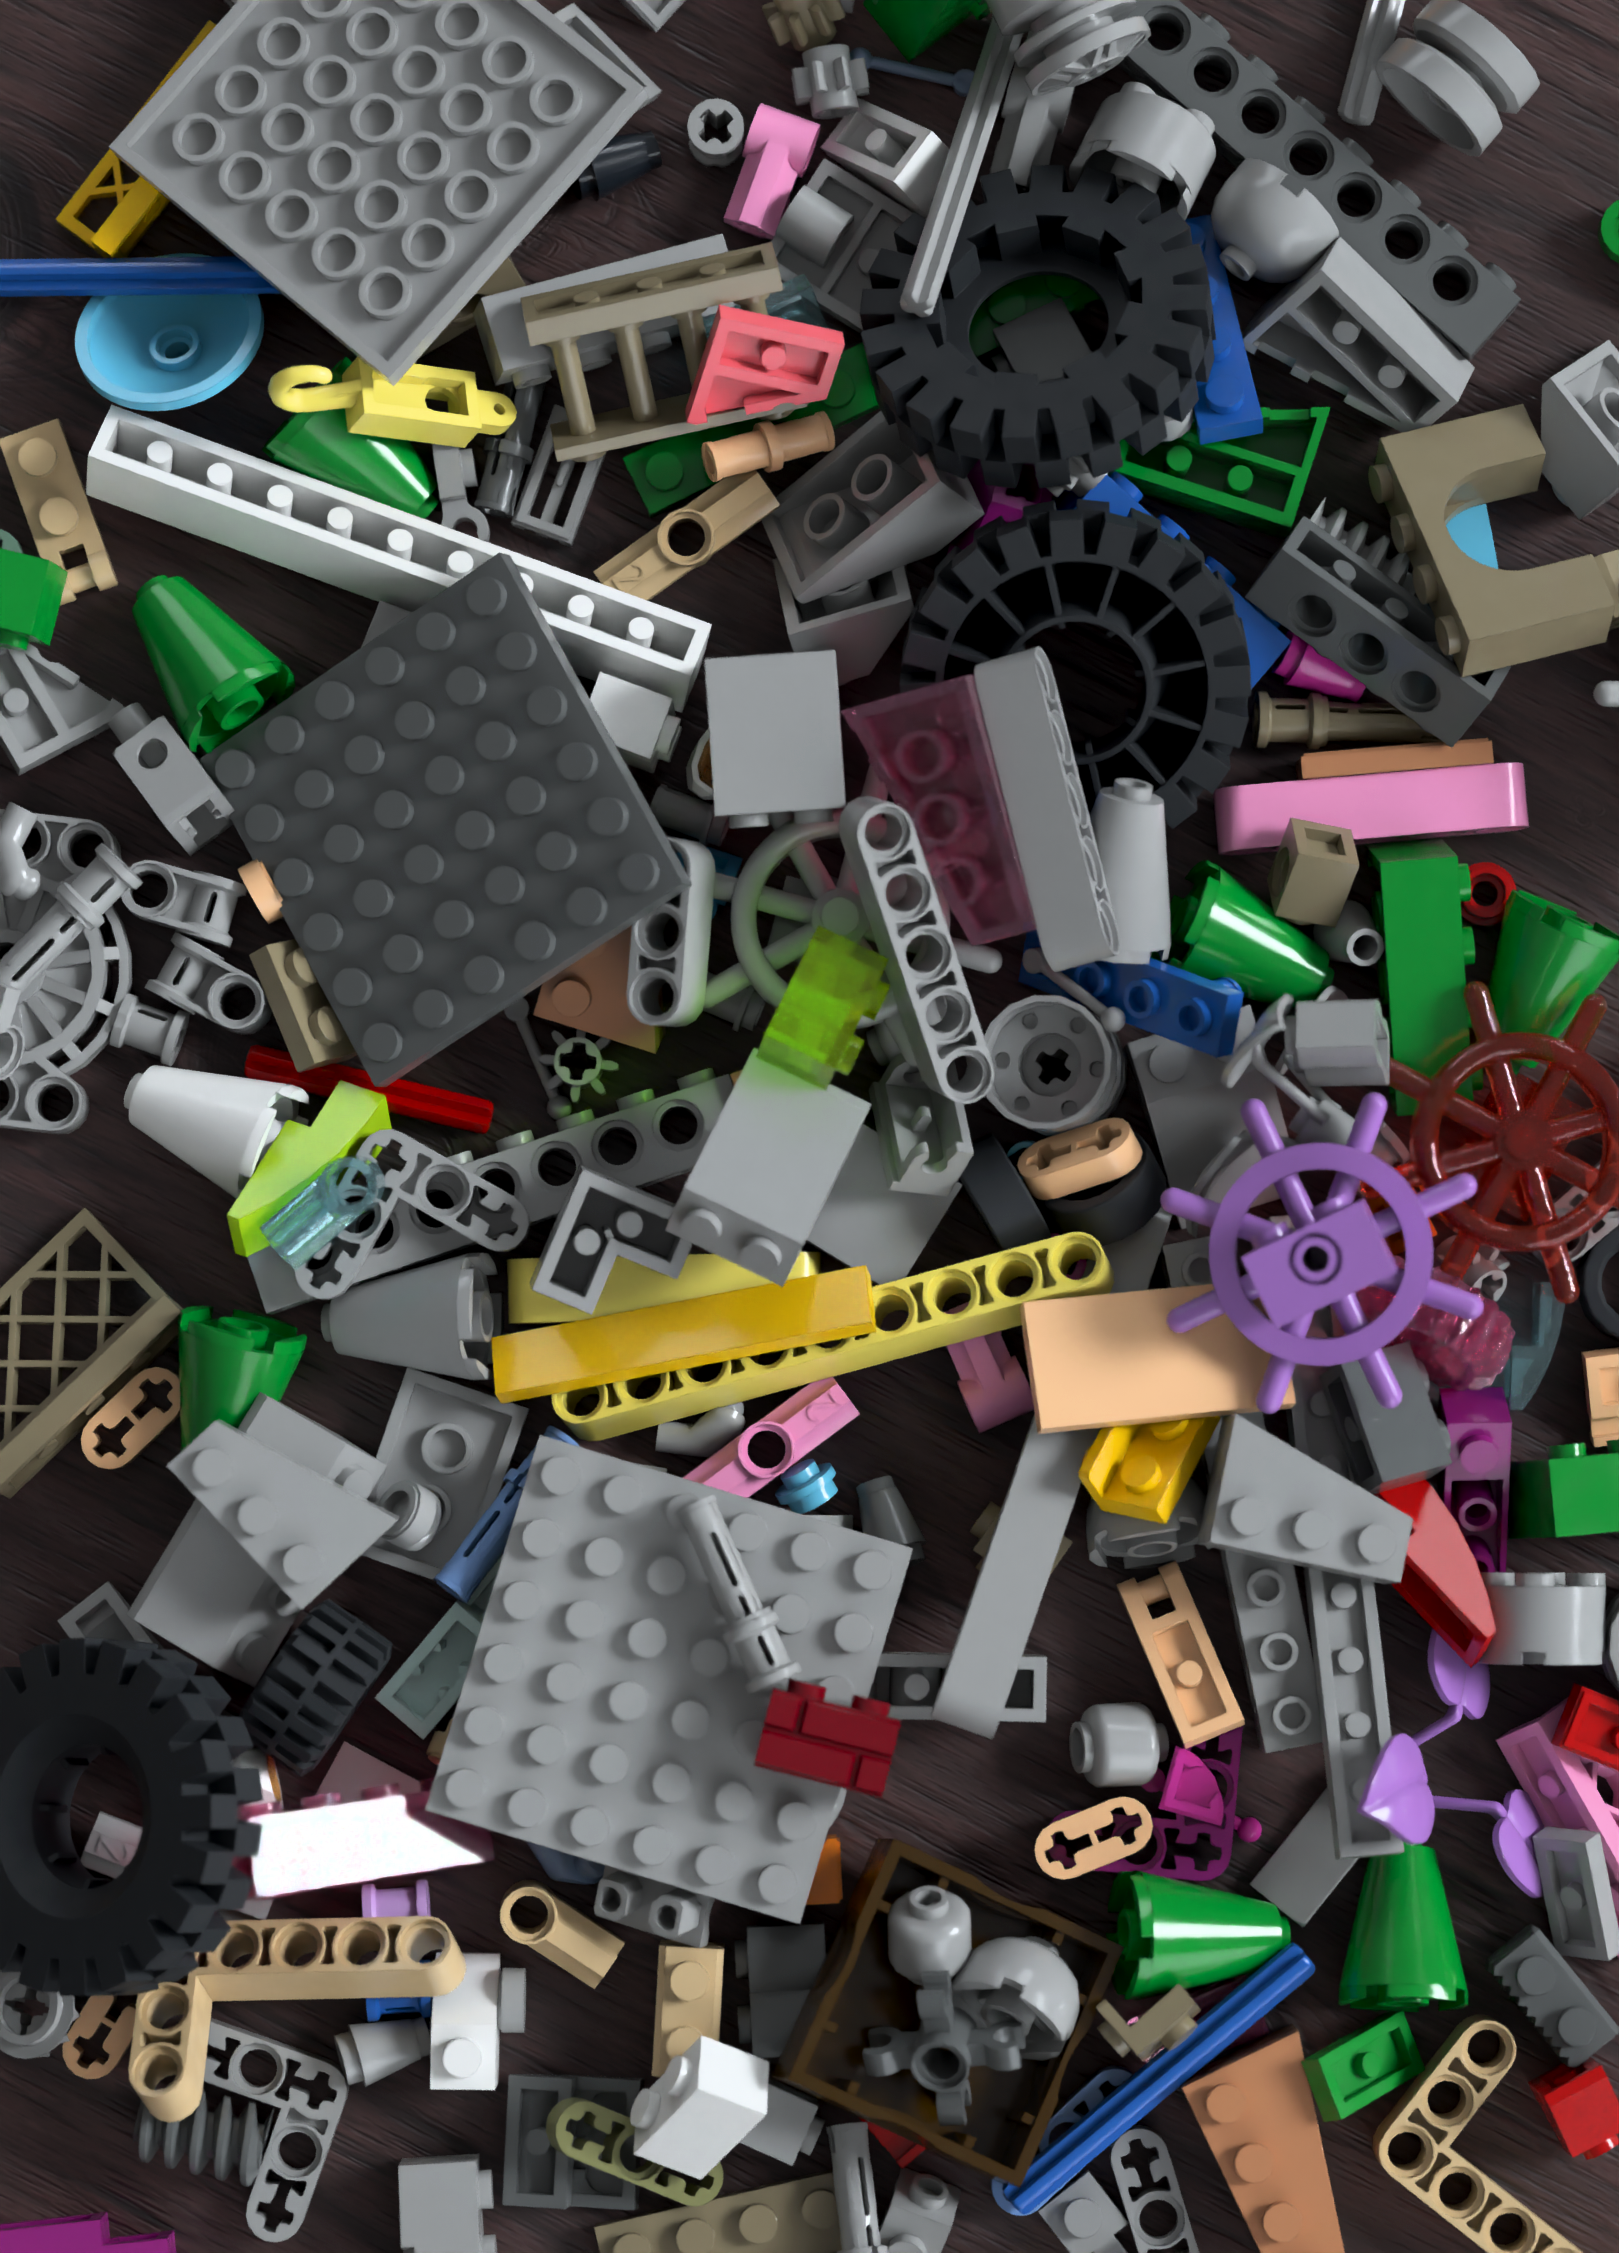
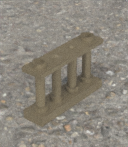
(621, 307)

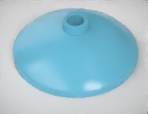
(167, 347)

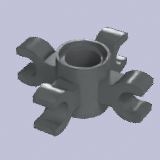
(948, 2028)

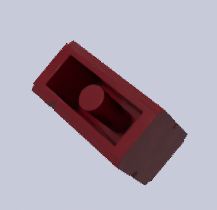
(828, 1739)

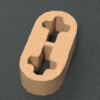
(1080, 1158)
(123, 1407)
(1087, 1823)
(116, 2044)

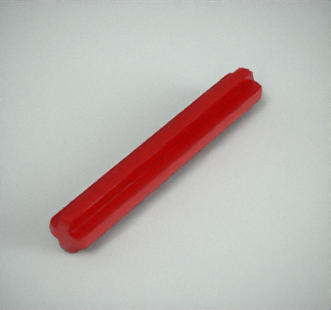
(402, 1095)

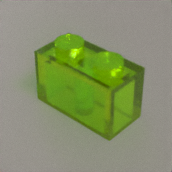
(823, 1007)

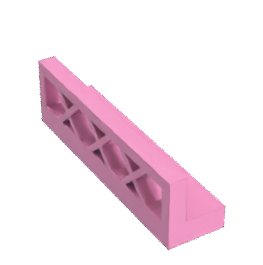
(1565, 1786)

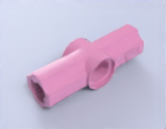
(800, 1421)

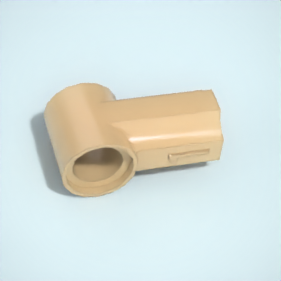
(564, 1936)

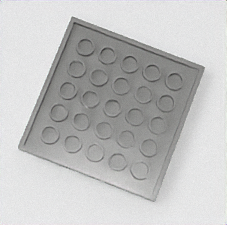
(378, 151)
(617, 1711)

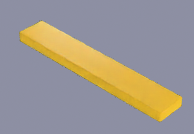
(683, 1334)

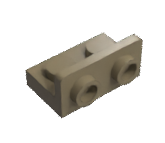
(301, 1007)

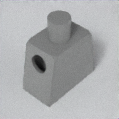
(170, 778)

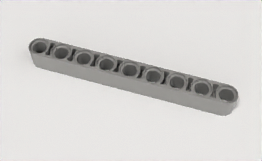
(1028, 1537)

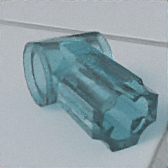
(320, 1212)

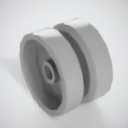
(1457, 75)

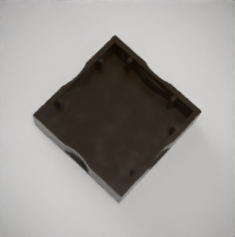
(864, 1991)

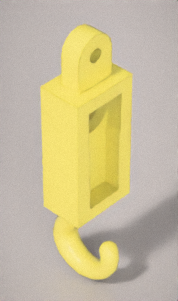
(398, 411)

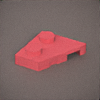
(762, 364)

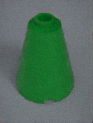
(359, 463)
(206, 663)
(1234, 934)
(1546, 966)
(229, 1364)
(1187, 1934)
(1403, 1938)

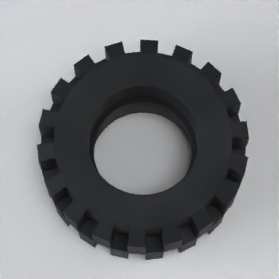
(314, 1686)

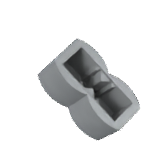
(1339, 1042)

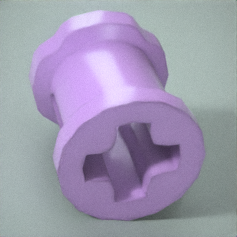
(396, 1901)

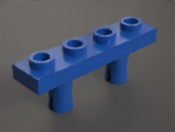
(1156, 999)

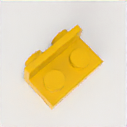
(1144, 1465)

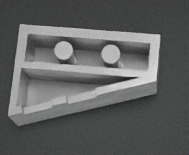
(1362, 341)
(1296, 1511)
(445, 2204)

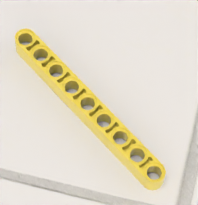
(924, 1330)

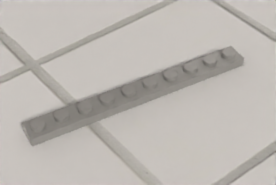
(1342, 1633)

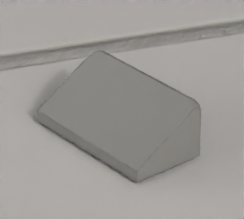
(1304, 1866)

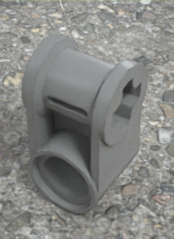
(189, 902)
(201, 983)

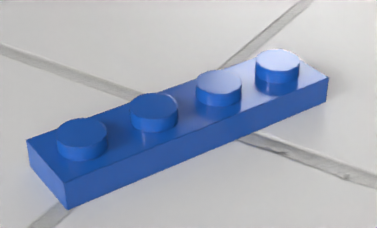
(1229, 399)

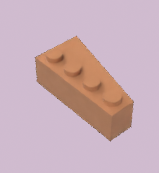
(1269, 2143)

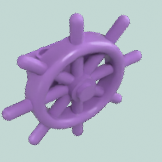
(1325, 1258)

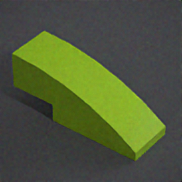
(301, 1156)

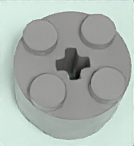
(1150, 144)
(1545, 1619)

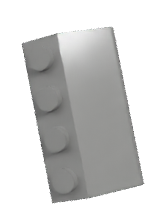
(209, 1588)

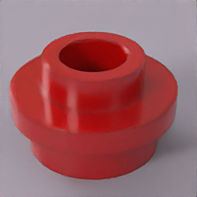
(1502, 885)

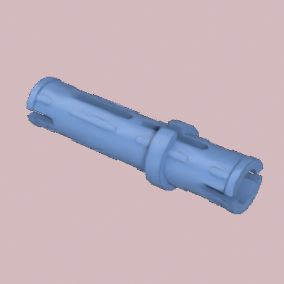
(490, 1534)

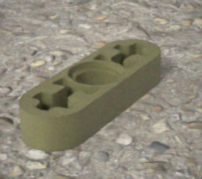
(588, 2152)

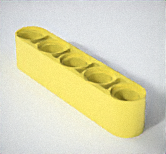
(637, 1286)

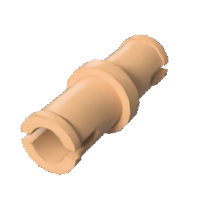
(768, 446)

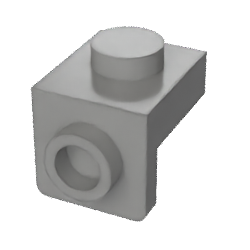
(919, 2214)

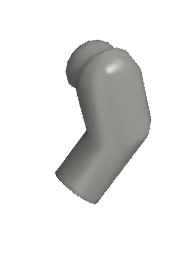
(15, 875)
(705, 1436)

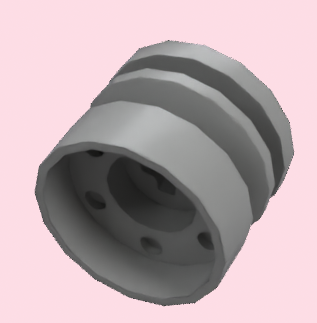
(1070, 38)
(1023, 1043)

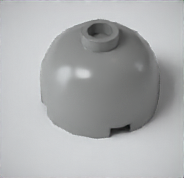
(1267, 227)
(1144, 1541)
(1023, 1984)

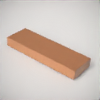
(1394, 759)

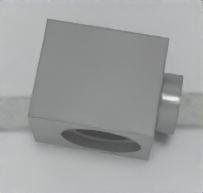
(788, 2124)

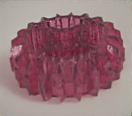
(1450, 1347)

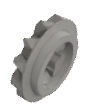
(35, 2037)

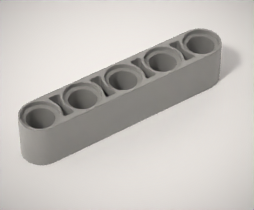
(1047, 809)
(939, 969)

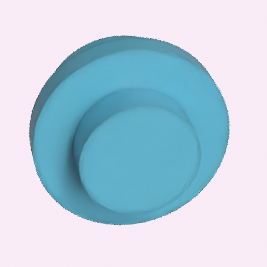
(807, 1486)

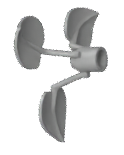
(1318, 1117)

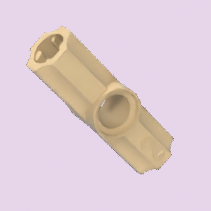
(721, 511)

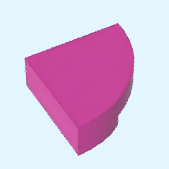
(1192, 1789)

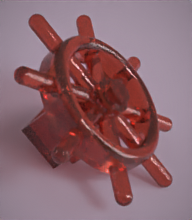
(1520, 1139)

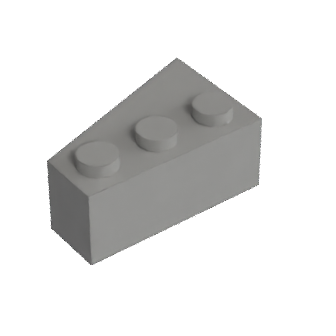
(279, 1510)

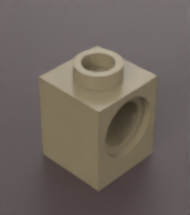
(1312, 873)

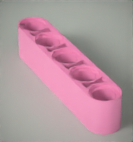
(1376, 806)

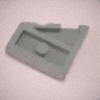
(45, 709)

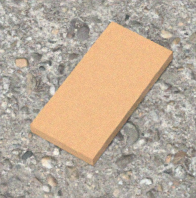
(1121, 1364)

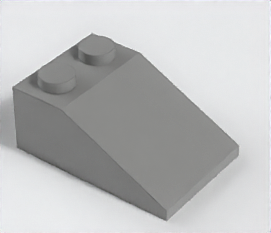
(866, 512)
(1197, 1114)

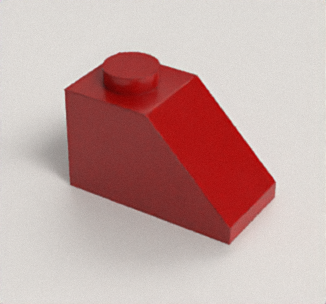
(1579, 2107)

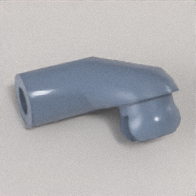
(567, 1867)

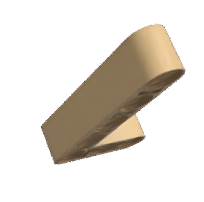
(273, 1976)
(1438, 2132)

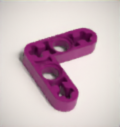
(1189, 1827)

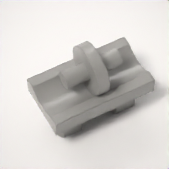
(654, 1907)

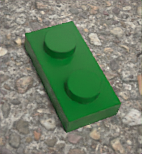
(1363, 2066)

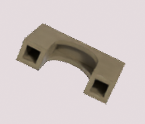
(1483, 612)

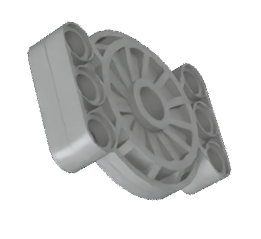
(70, 994)

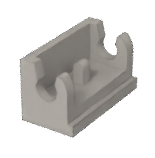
(919, 1131)

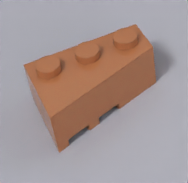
(594, 997)

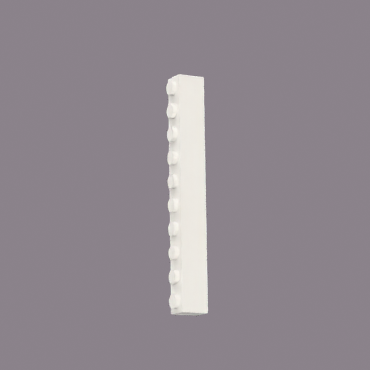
(376, 547)

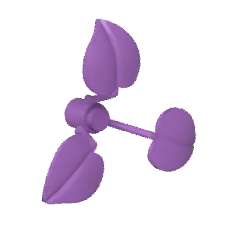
(1398, 1781)

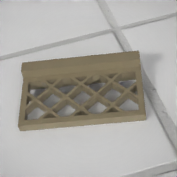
(96, 1379)

